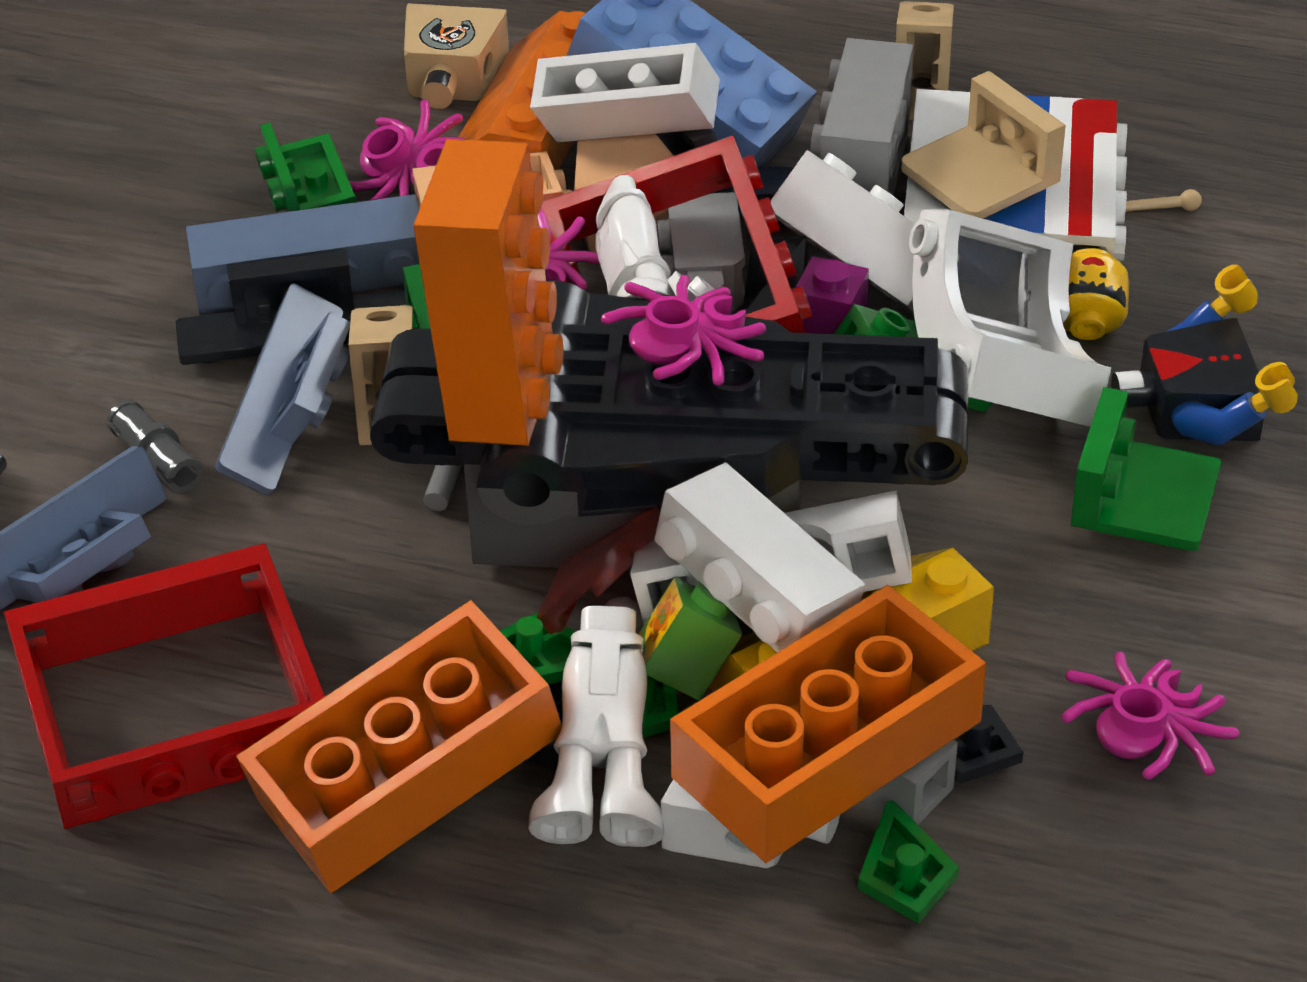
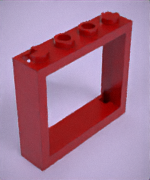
(688, 178)
(141, 612)

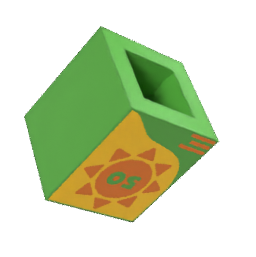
(688, 638)

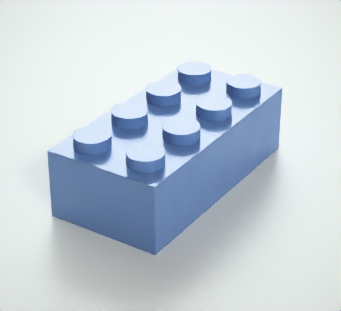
(756, 95)

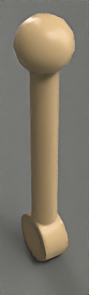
(1188, 200)

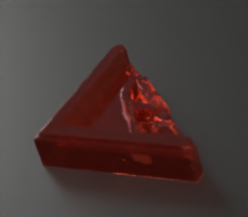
(595, 568)

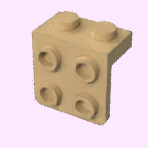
(995, 160)

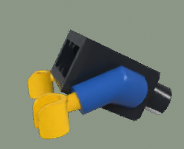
(1203, 375)

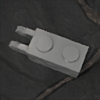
(706, 242)

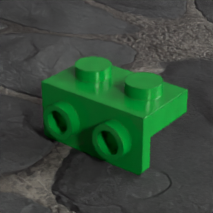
(302, 172)

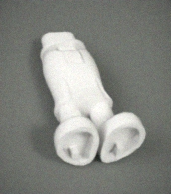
(629, 241)
(601, 729)

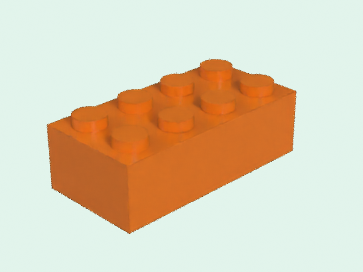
(488, 290)
(826, 722)
(401, 745)

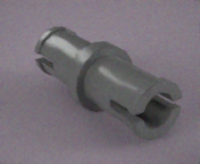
(161, 444)

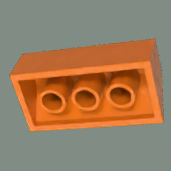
(505, 106)

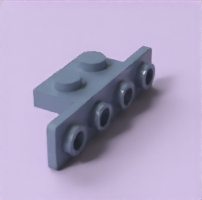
(285, 388)
(80, 530)

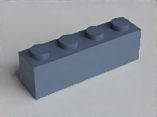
(373, 232)

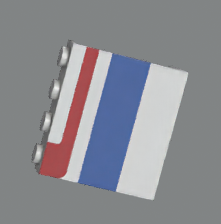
(1093, 170)

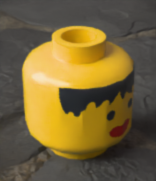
(1096, 294)

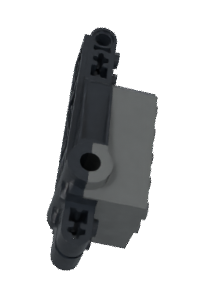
(623, 438)

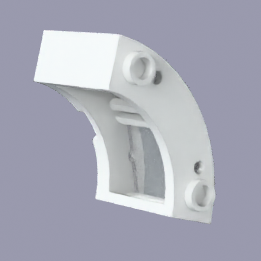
(1002, 307)

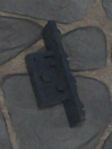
(256, 297)

